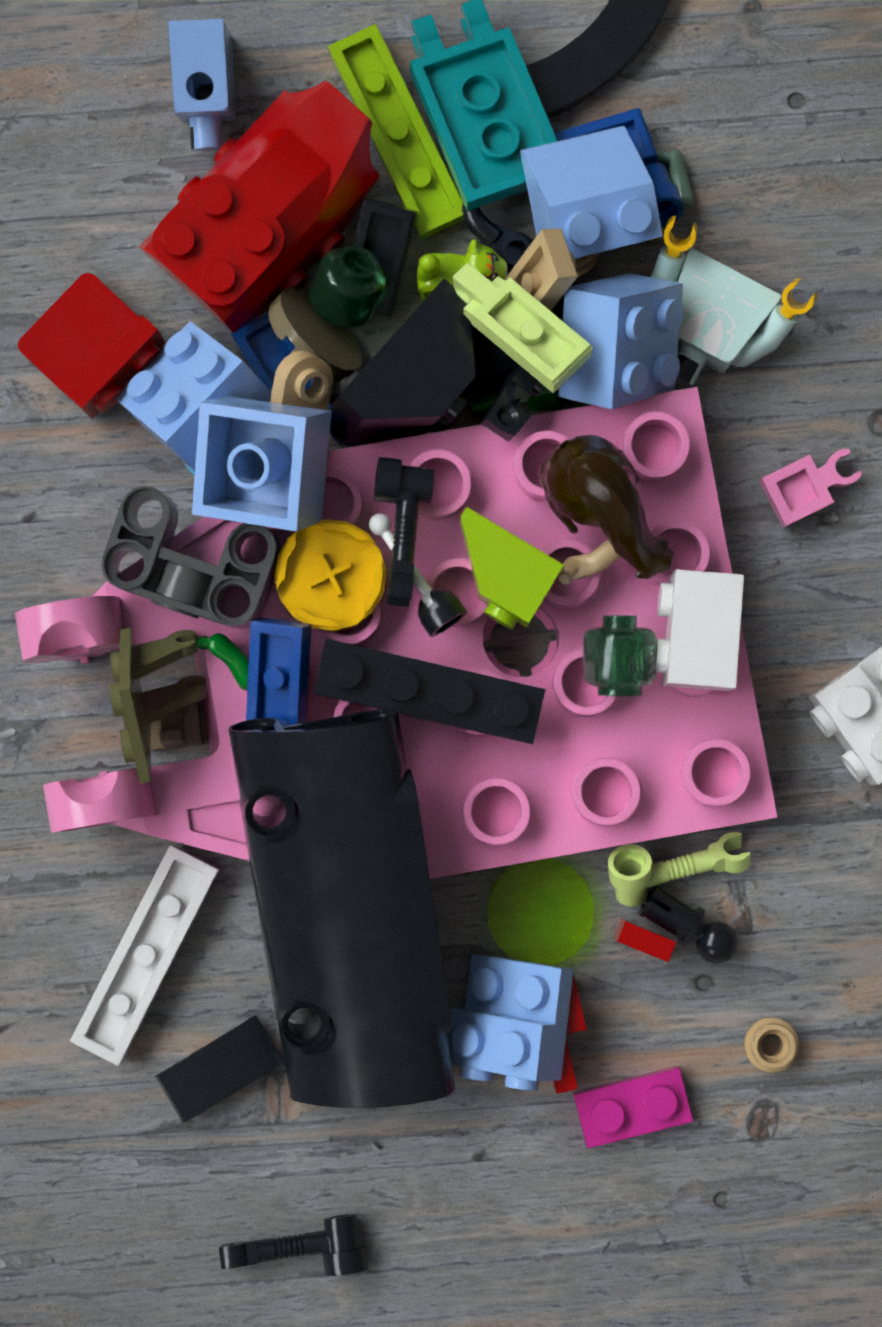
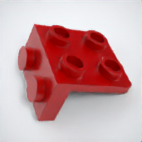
(91, 344)

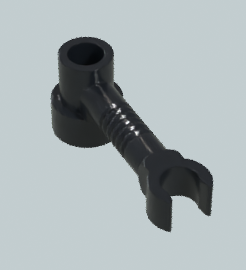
(405, 488)
(337, 1243)

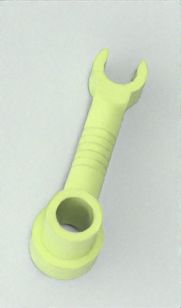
(633, 872)

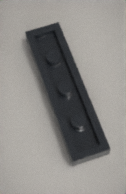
(429, 691)

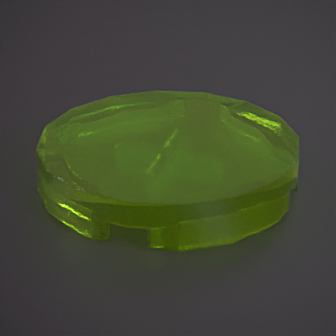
(540, 911)

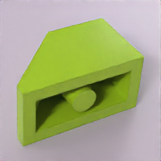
(506, 570)

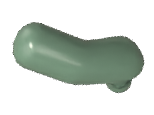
(678, 174)

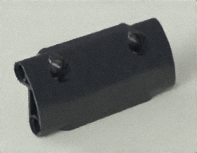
(346, 909)

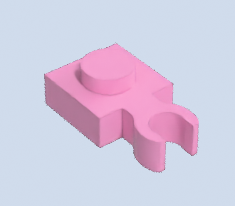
(803, 489)

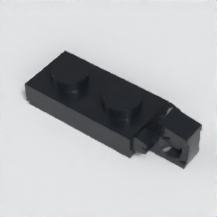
(510, 407)

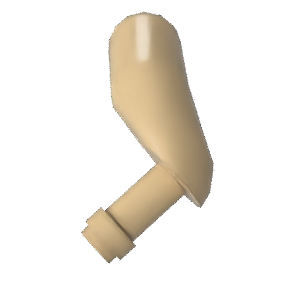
(588, 564)

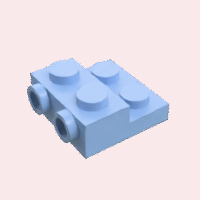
(512, 1021)

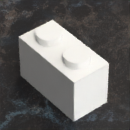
(700, 630)

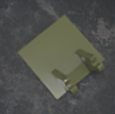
(143, 708)

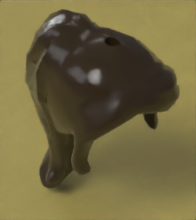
(596, 487)

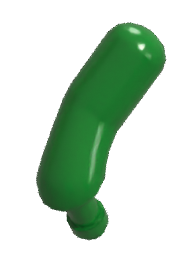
(230, 654)

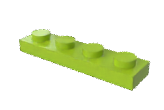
(397, 130)

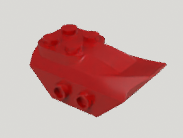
(268, 205)

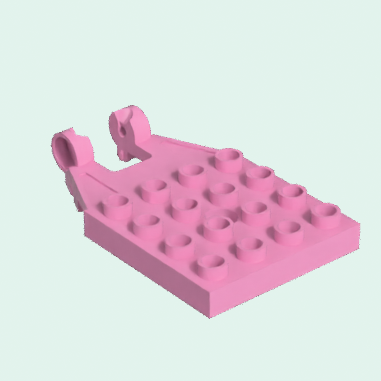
(597, 765)

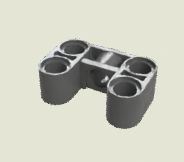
(181, 580)

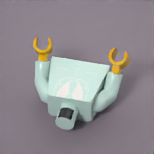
(725, 312)

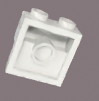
(853, 713)

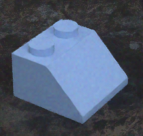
(592, 191)

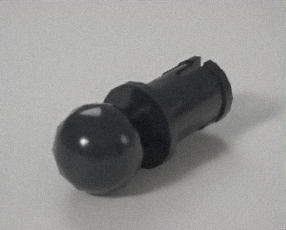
(714, 940)

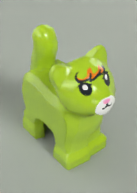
(437, 266)

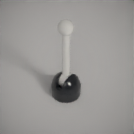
(438, 607)

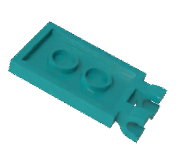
(479, 104)

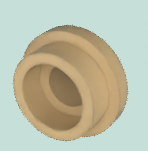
(783, 1056)

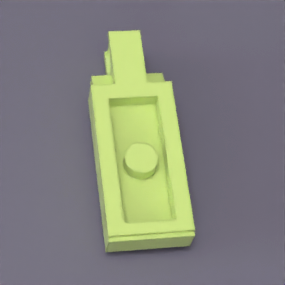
(522, 327)

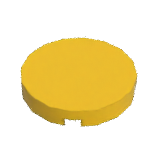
(330, 575)

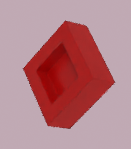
(644, 940)

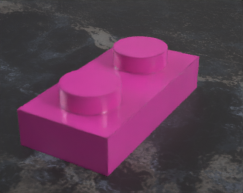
(632, 1106)

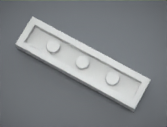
(145, 955)

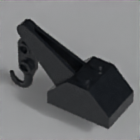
(429, 362)

